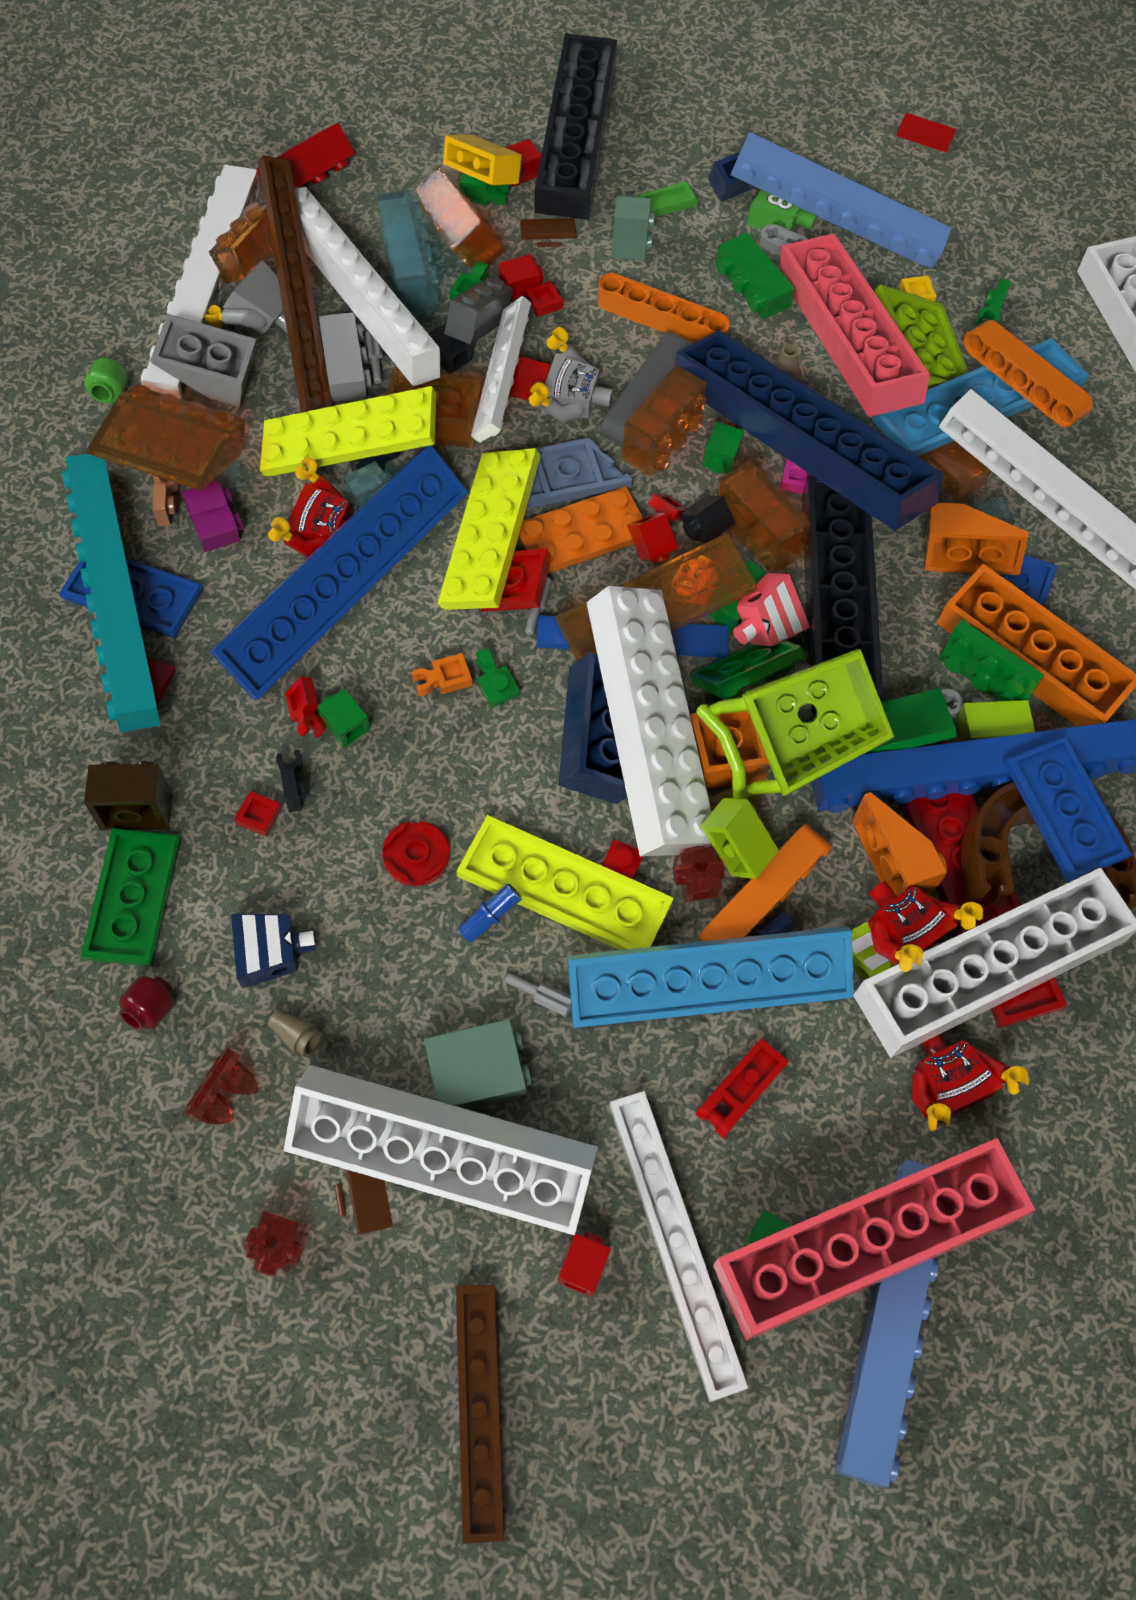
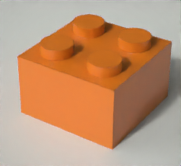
(712, 757)

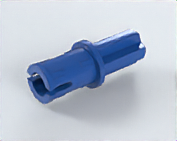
(490, 912)

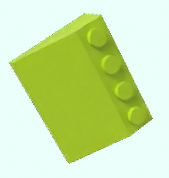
(927, 332)

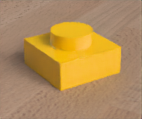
(918, 286)

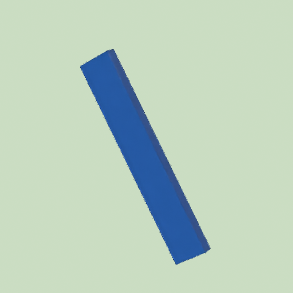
(688, 641)

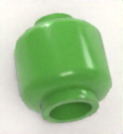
(106, 380)

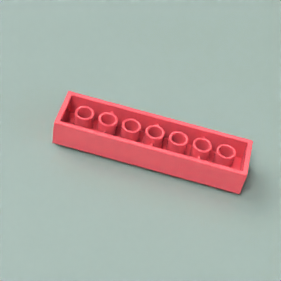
(854, 326)
(872, 1238)

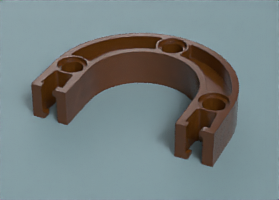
(988, 838)

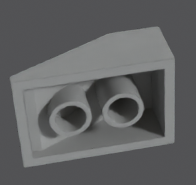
(205, 358)

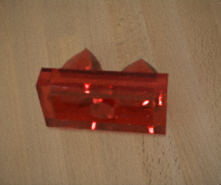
(225, 1074)

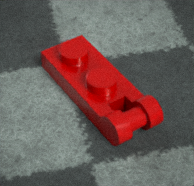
(743, 1087)

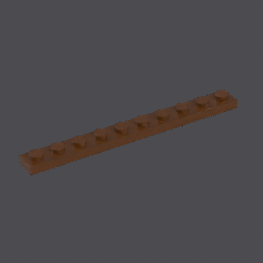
(295, 284)

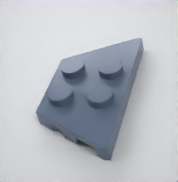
(574, 472)

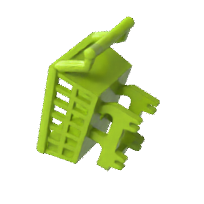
(845, 719)

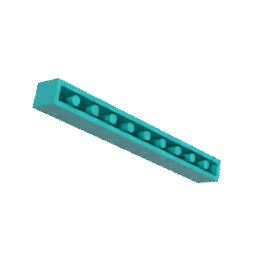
(110, 595)

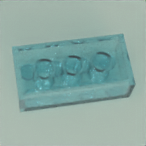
(406, 252)

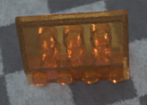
(169, 437)

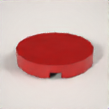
(418, 863)

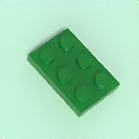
(989, 665)
(745, 668)

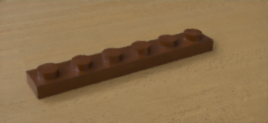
(479, 1415)

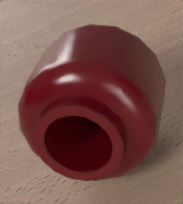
(146, 1002)

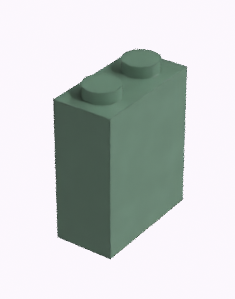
(478, 1066)

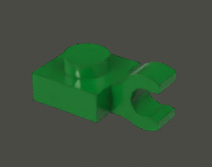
(481, 192)
(467, 281)
(994, 302)
(495, 683)

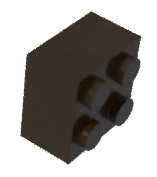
(128, 796)

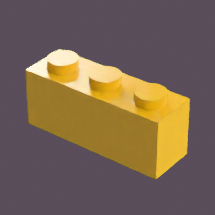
(482, 159)

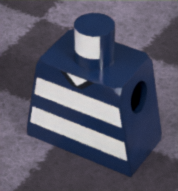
(267, 947)

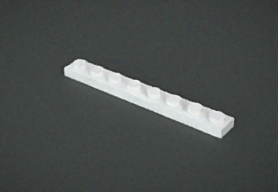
(678, 1248)

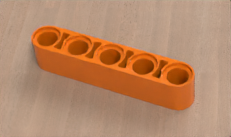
(658, 308)
(1028, 373)
(777, 881)

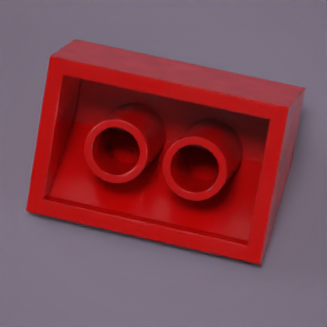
(316, 155)

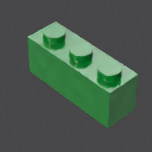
(754, 276)

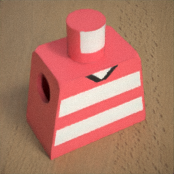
(771, 612)

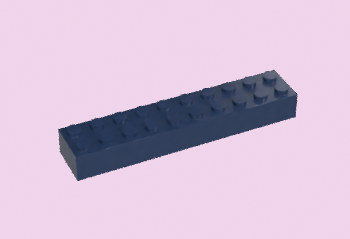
(813, 431)

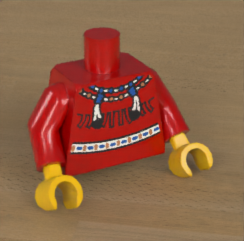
(315, 515)
(914, 923)
(958, 1079)

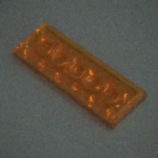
(690, 588)

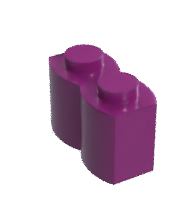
(212, 516)

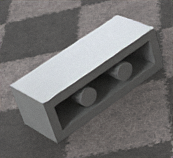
(344, 357)

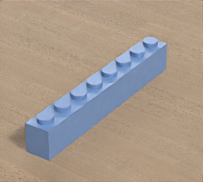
(840, 201)
(884, 1371)

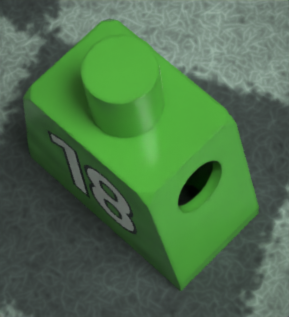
(772, 210)

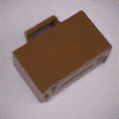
(548, 229)
(368, 1202)

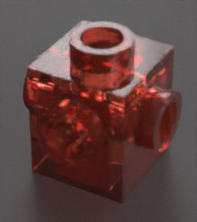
(698, 874)
(274, 1230)

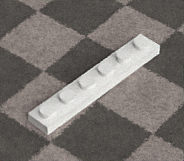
(501, 370)

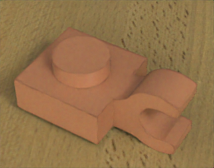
(163, 503)

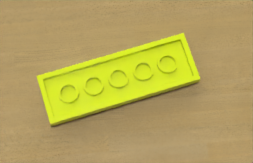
(349, 431)
(489, 530)
(565, 886)

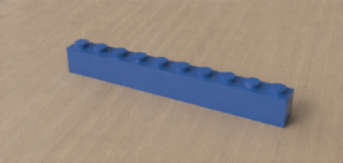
(967, 765)

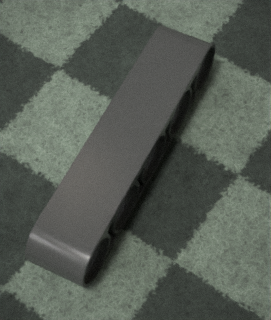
(646, 380)

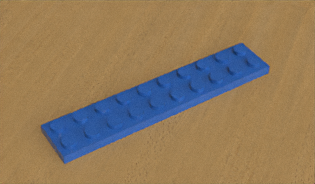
(339, 573)

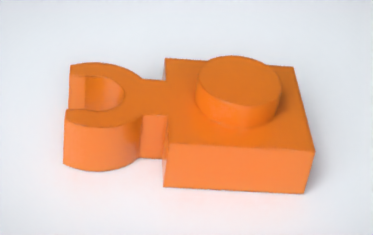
(447, 674)

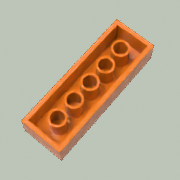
(1078, 677)

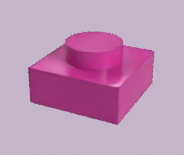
(793, 478)

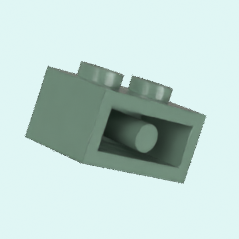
(631, 228)

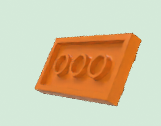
(582, 528)

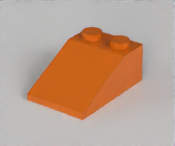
(965, 538)
(897, 849)

